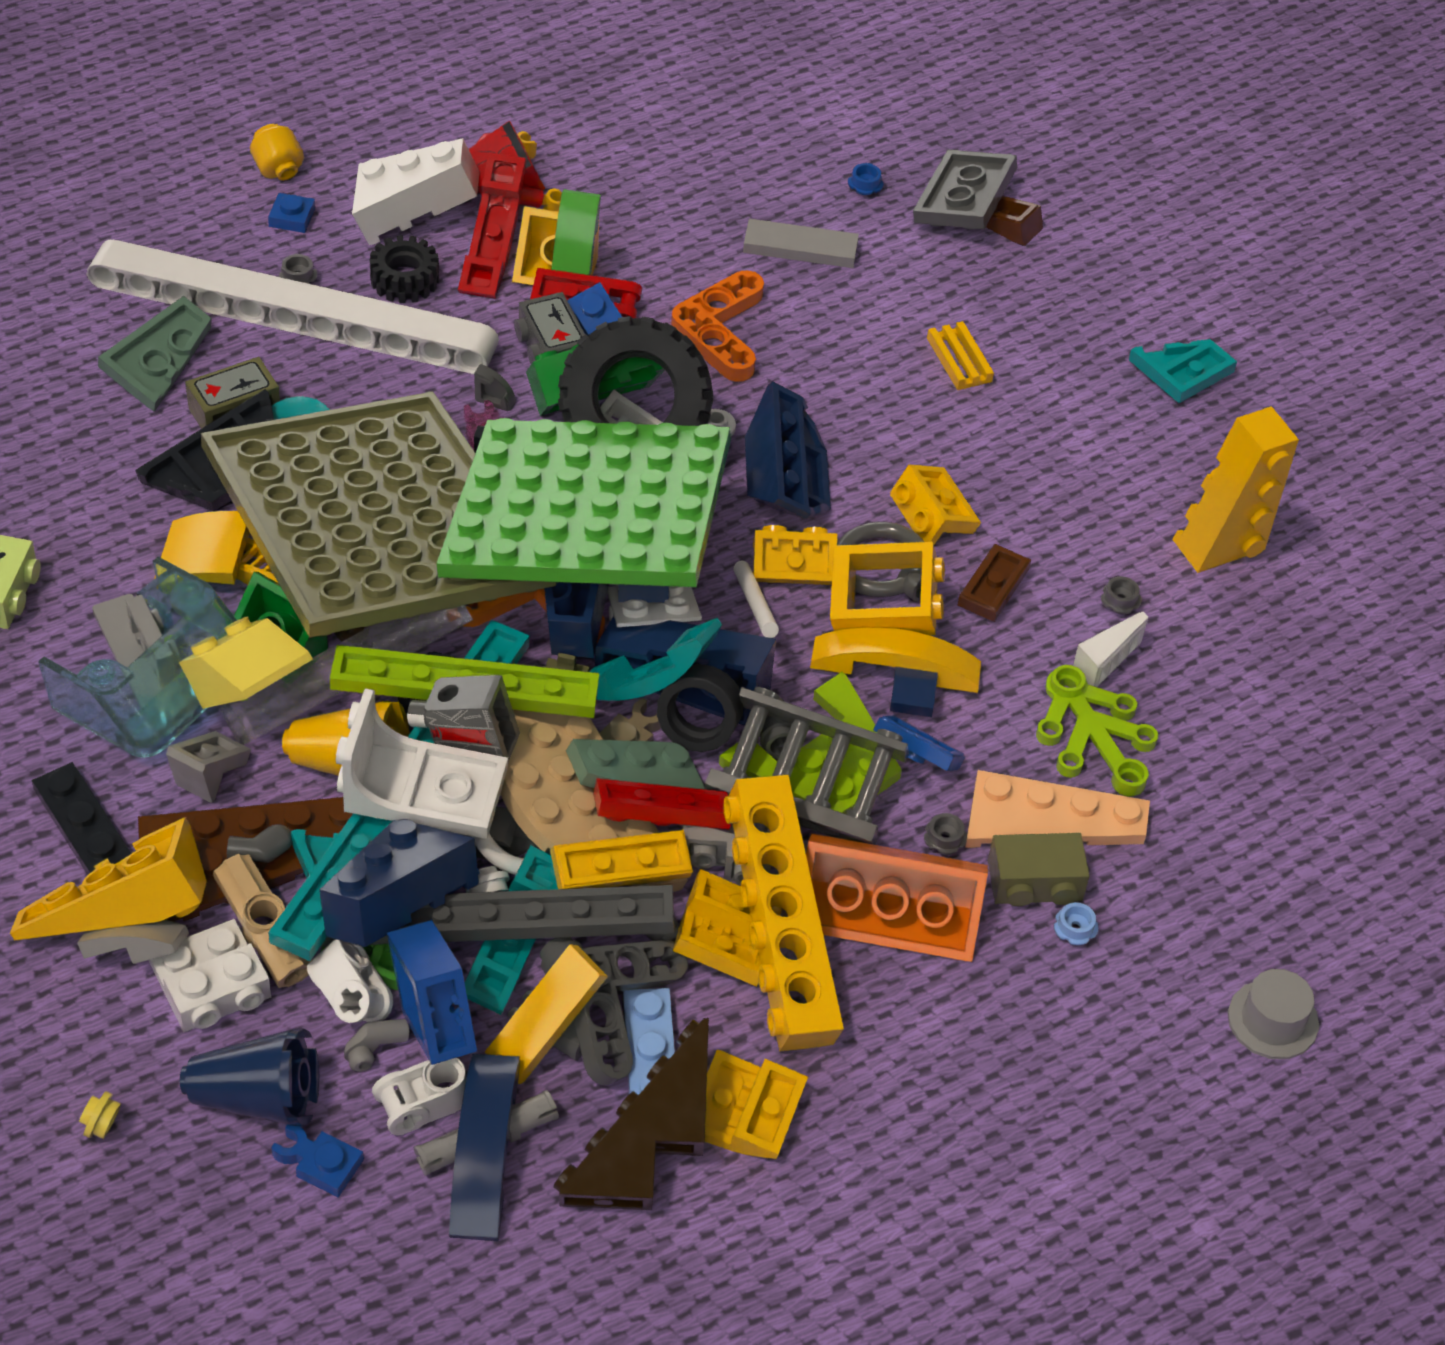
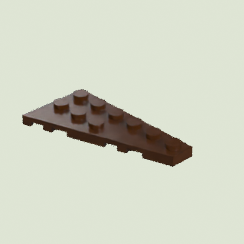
(214, 826)

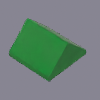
(267, 600)

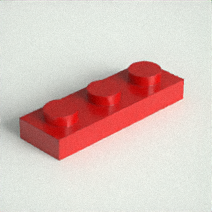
(659, 804)

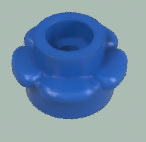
(866, 179)

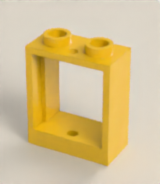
(886, 556)

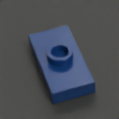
(922, 745)

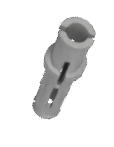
(525, 1116)

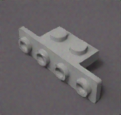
(128, 626)

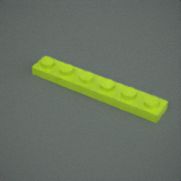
(415, 675)

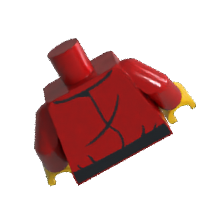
(508, 142)

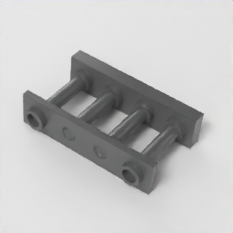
(815, 809)

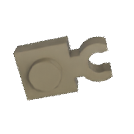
(633, 729)

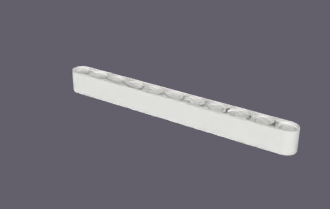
(294, 306)

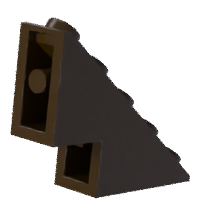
(660, 1120)

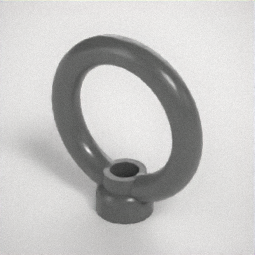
(908, 579)

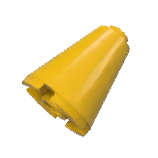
(315, 739)

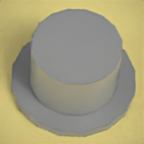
(1275, 1015)

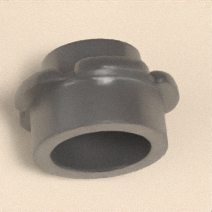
(298, 268)
(1124, 588)
(949, 825)

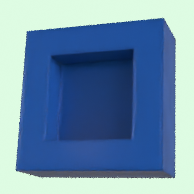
(291, 212)

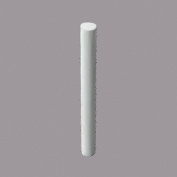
(756, 599)

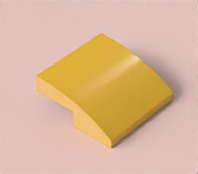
(208, 545)
(717, 928)
(750, 1104)

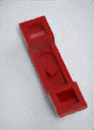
(494, 226)

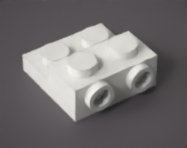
(212, 976)

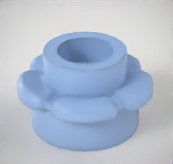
(1076, 914)

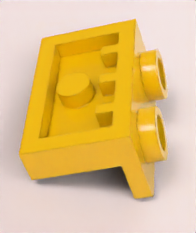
(933, 503)
(793, 556)

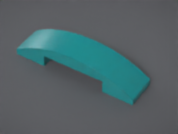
(623, 682)
(501, 961)

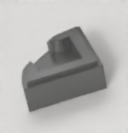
(493, 387)

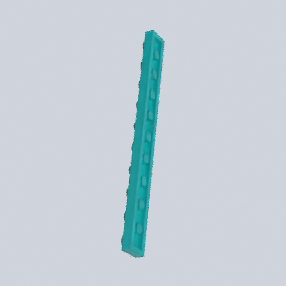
(301, 923)

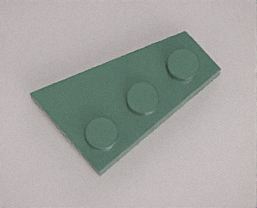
(157, 352)
(633, 762)

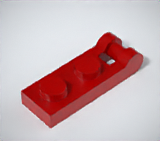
(571, 284)

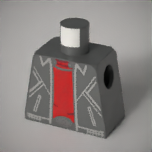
(468, 714)

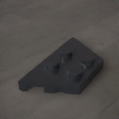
(186, 468)

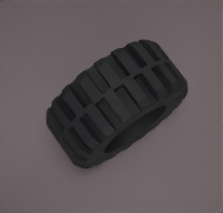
(641, 339)

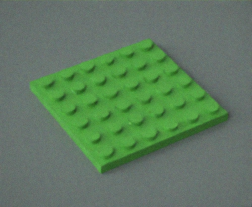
(587, 503)

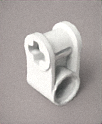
(351, 983)
(419, 1094)

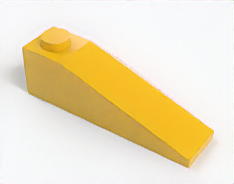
(143, 888)

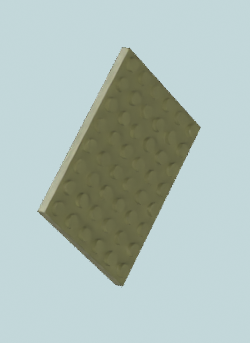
(355, 509)

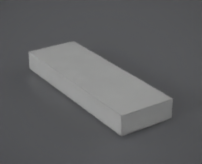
(800, 243)

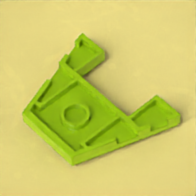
(843, 704)

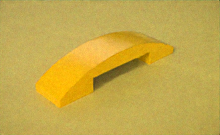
(897, 648)

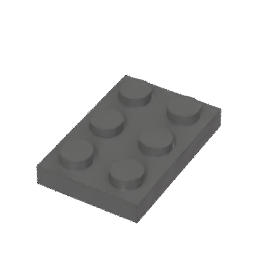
(965, 189)

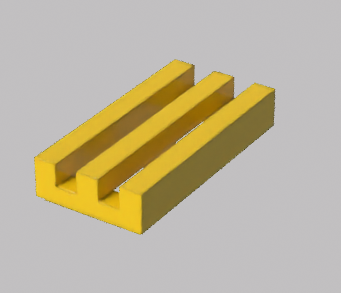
(936, 341)

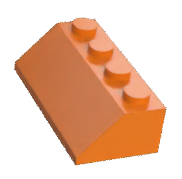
(896, 896)

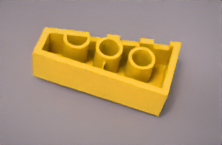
(1240, 492)

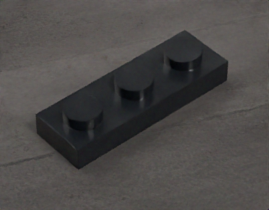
(79, 817)

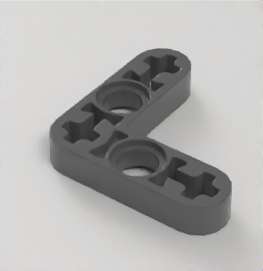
(607, 999)

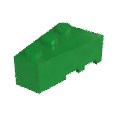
(623, 377)

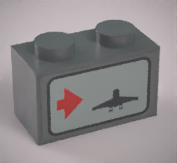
(547, 325)

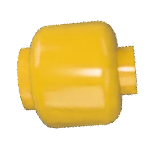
(276, 152)

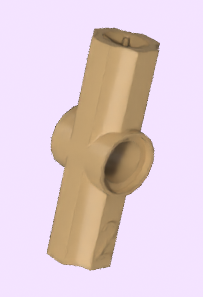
(251, 899)

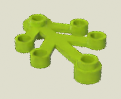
(1097, 727)

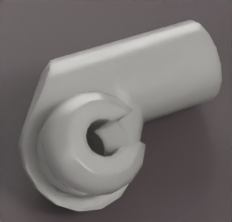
(368, 1038)

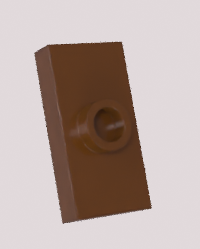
(994, 582)

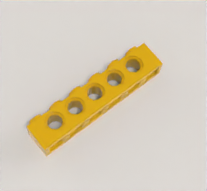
(772, 803)

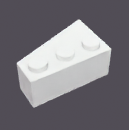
(412, 184)

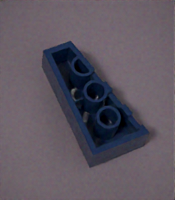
(575, 617)
(740, 655)

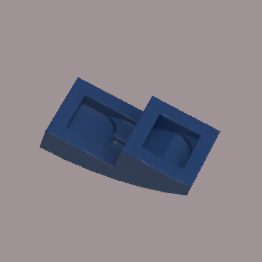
(913, 691)

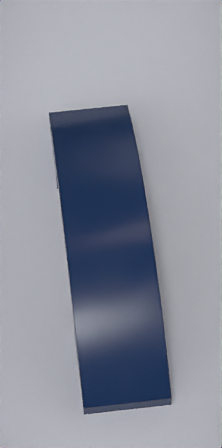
(482, 1147)

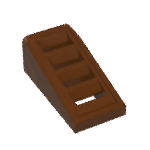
(1016, 220)

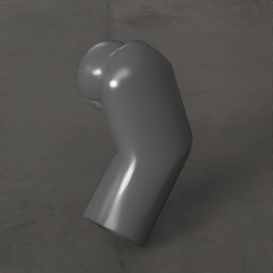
(264, 846)

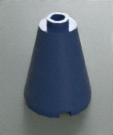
(257, 1078)

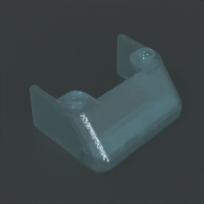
(151, 699)

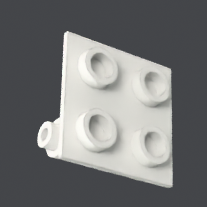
(636, 612)

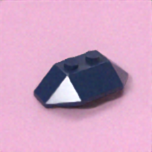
(786, 456)

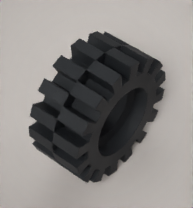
(404, 254)

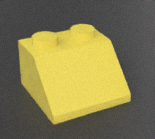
(241, 661)

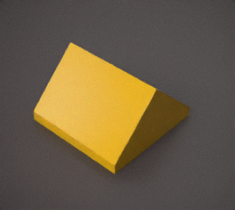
(537, 244)

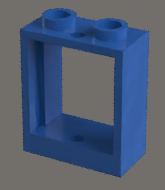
(427, 986)

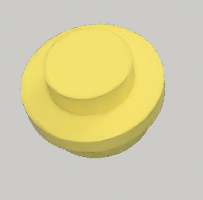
(99, 1115)

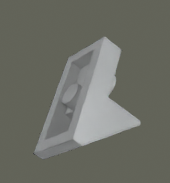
(203, 760)

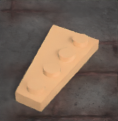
(1030, 806)

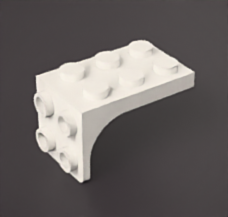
(415, 779)

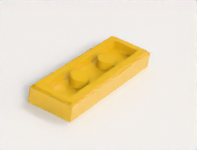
(622, 861)
(549, 1010)

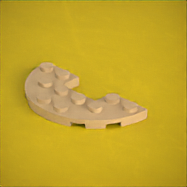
(546, 793)

